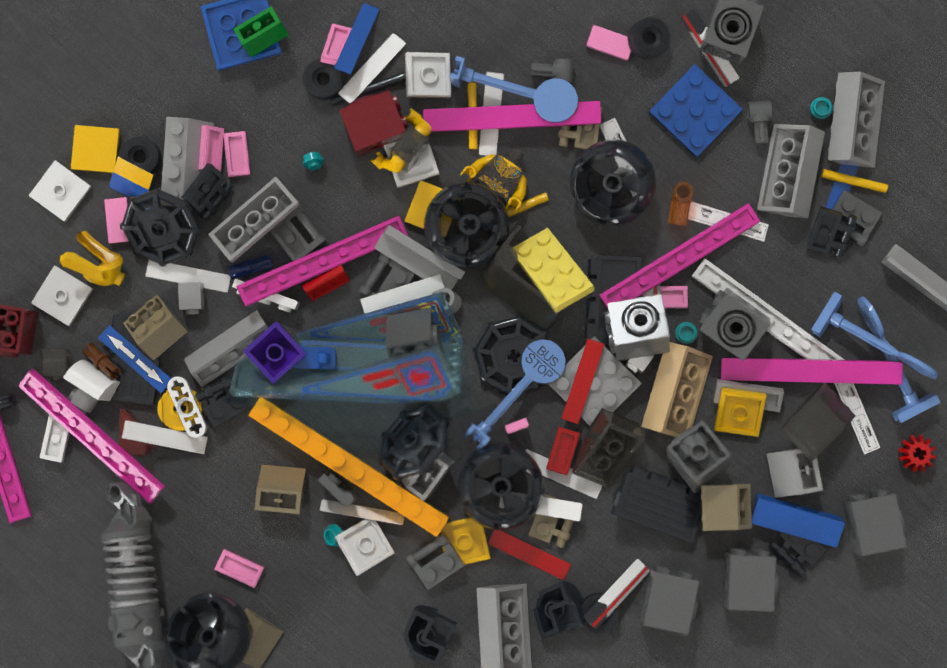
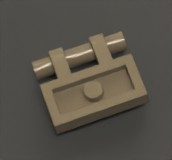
(584, 136)
(544, 527)

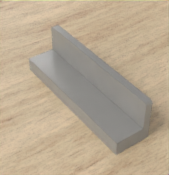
(416, 257)
(917, 275)
(225, 349)

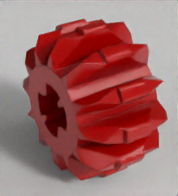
(918, 444)

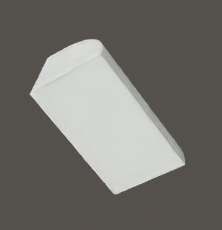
(91, 380)

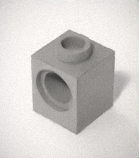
(191, 297)

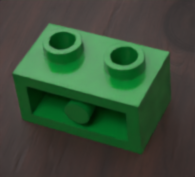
(261, 31)

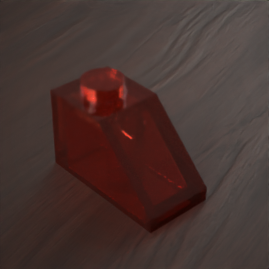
(131, 446)

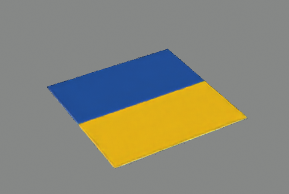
(130, 179)

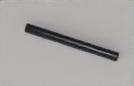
(374, 87)

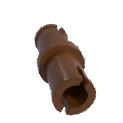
(101, 361)

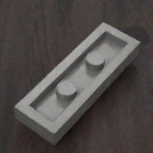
(773, 394)

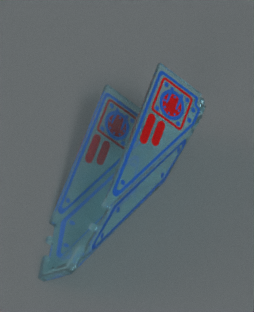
(362, 363)

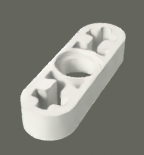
(187, 424)

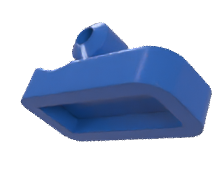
(317, 358)

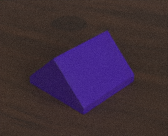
(274, 352)

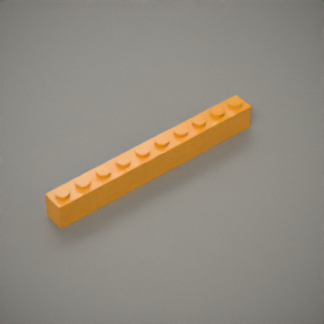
(349, 466)

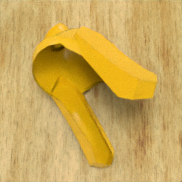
(106, 273)

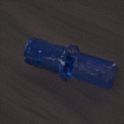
(250, 267)

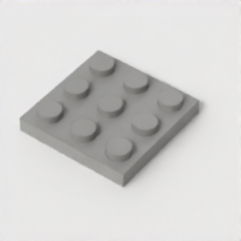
(609, 387)

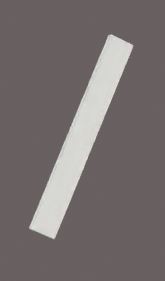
(780, 326)

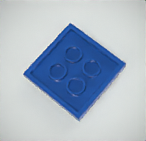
(219, 22)
(695, 110)

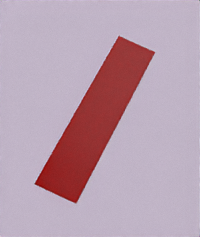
(582, 381)
(529, 554)

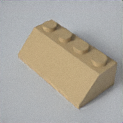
(677, 390)

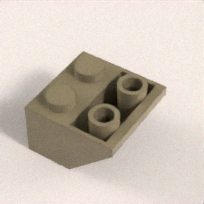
(155, 327)
(280, 489)
(726, 507)

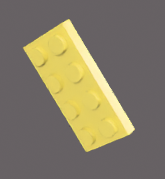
(552, 270)

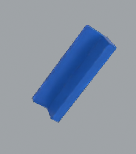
(797, 520)

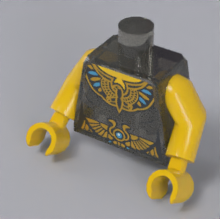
(408, 147)
(500, 176)

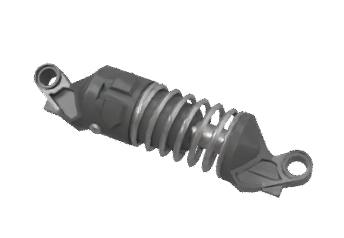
(134, 611)

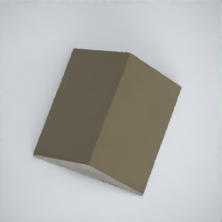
(263, 639)

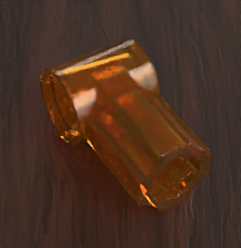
(680, 206)

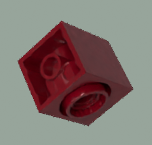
(373, 122)
(17, 330)

